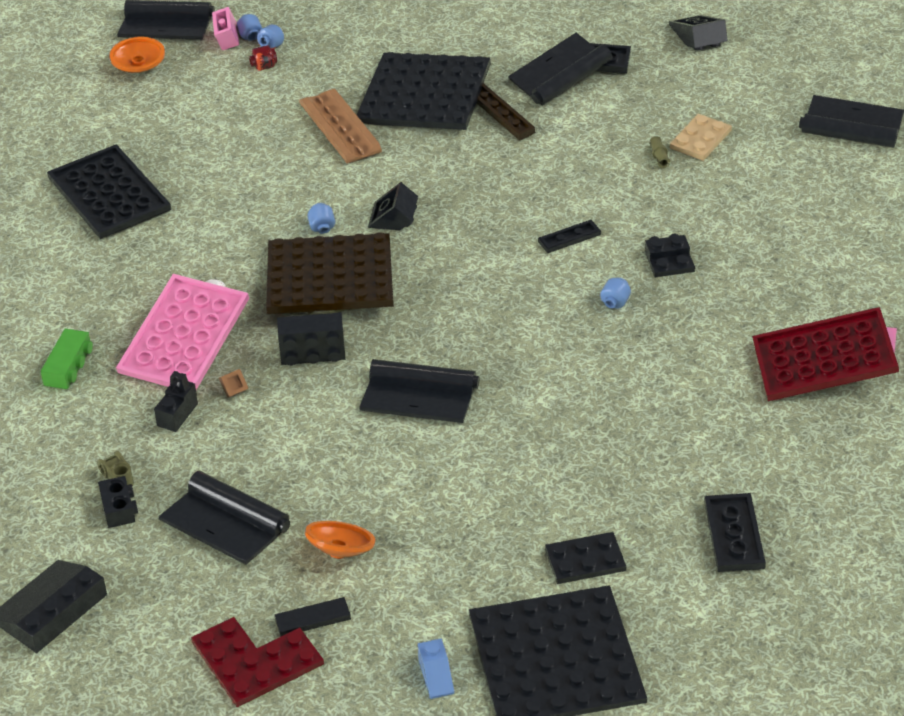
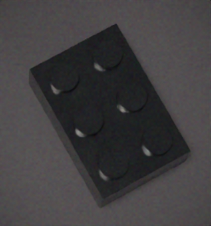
(311, 338)

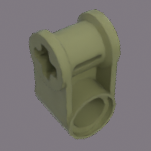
(115, 467)

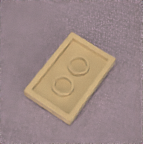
(700, 137)

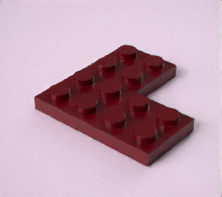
(254, 671)

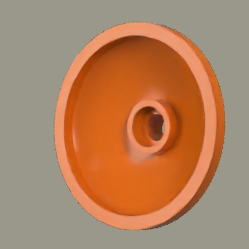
(137, 54)
(339, 538)

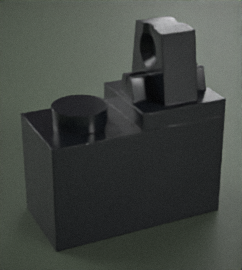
(177, 402)

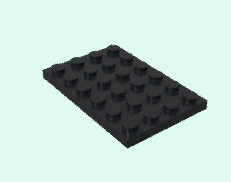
(108, 191)

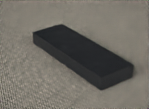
(569, 236)
(313, 616)

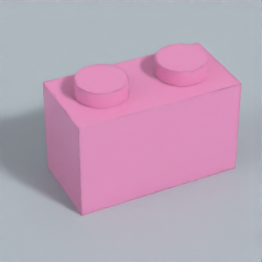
(225, 28)

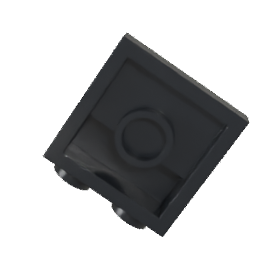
(669, 255)

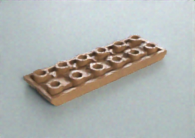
(341, 125)

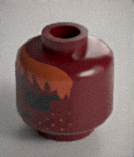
(263, 58)

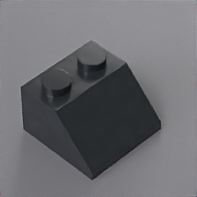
(394, 209)

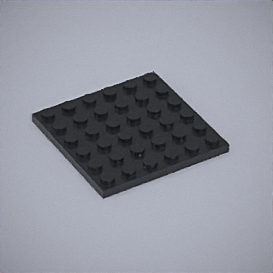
(424, 90)
(557, 655)

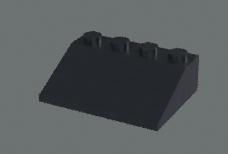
(51, 603)

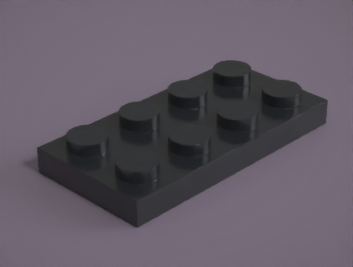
(734, 532)

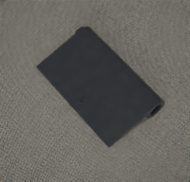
(166, 19)
(560, 68)
(852, 121)
(419, 391)
(225, 518)

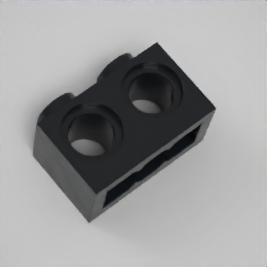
(117, 501)

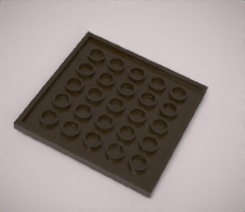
(329, 273)

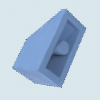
(435, 668)

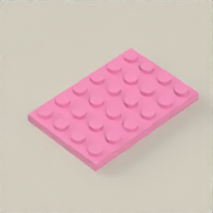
(183, 331)

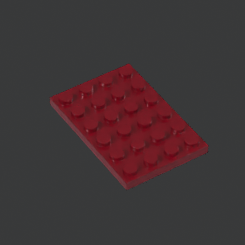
(825, 354)

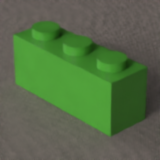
(66, 359)

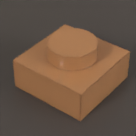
(233, 383)

